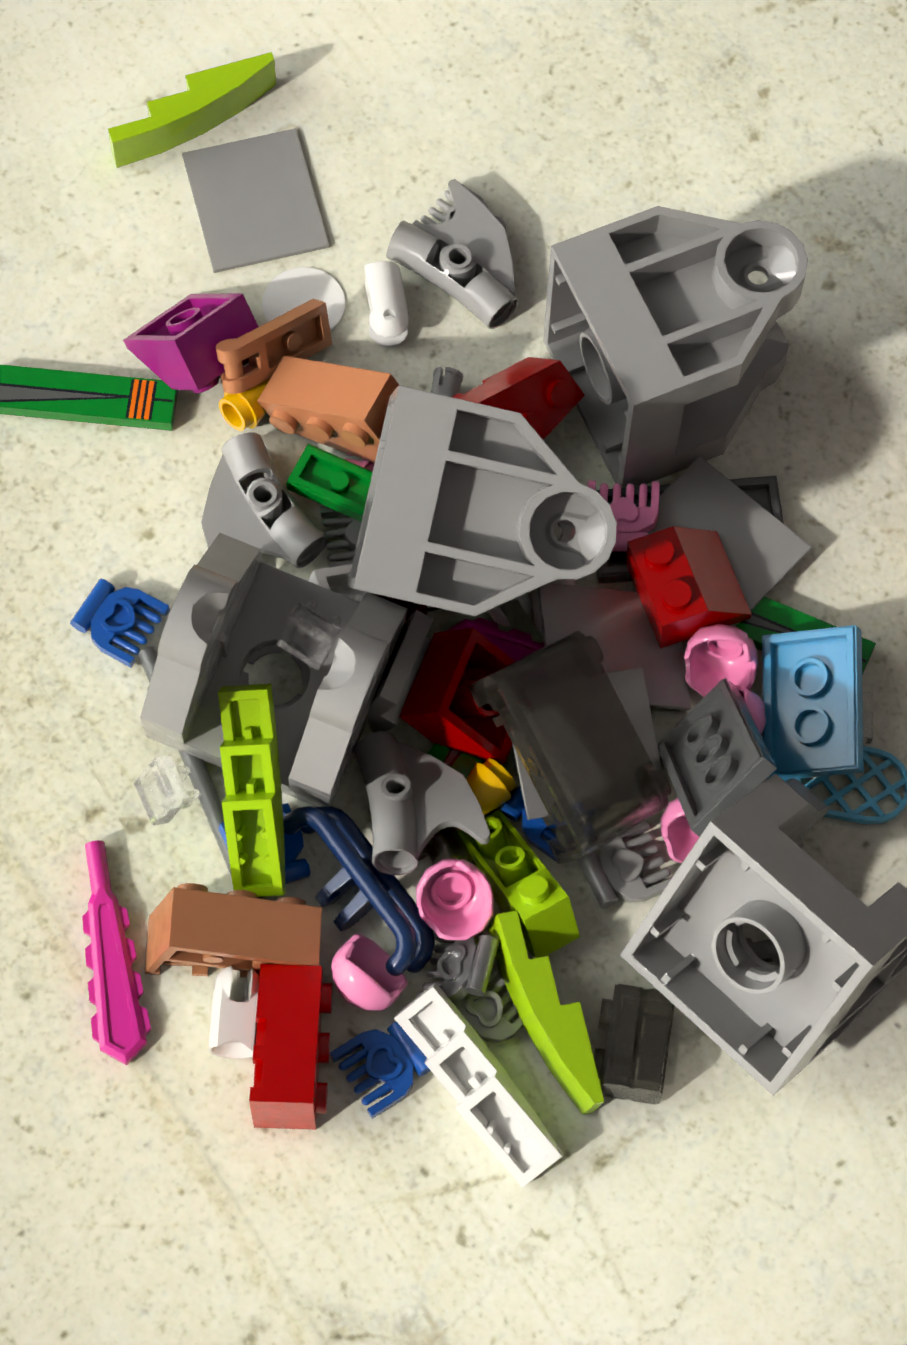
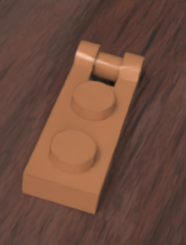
(293, 334)

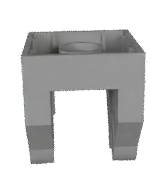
(670, 332)
(471, 508)
(233, 616)
(827, 940)

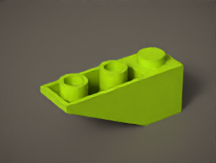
(524, 885)

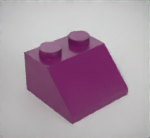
(184, 339)

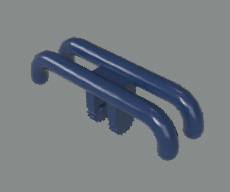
(377, 890)

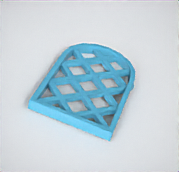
(853, 816)

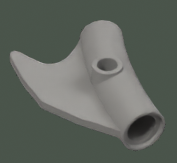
(462, 257)
(256, 507)
(412, 801)

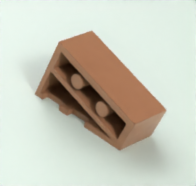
(329, 404)
(230, 930)

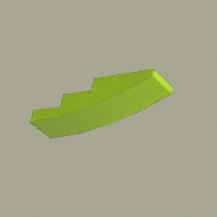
(209, 101)
(252, 789)
(554, 1028)

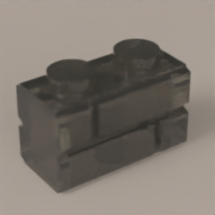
(635, 1044)

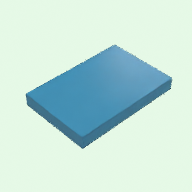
(814, 701)

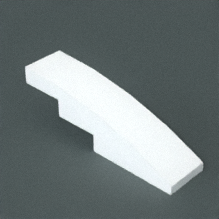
(479, 1085)

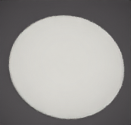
(299, 286)

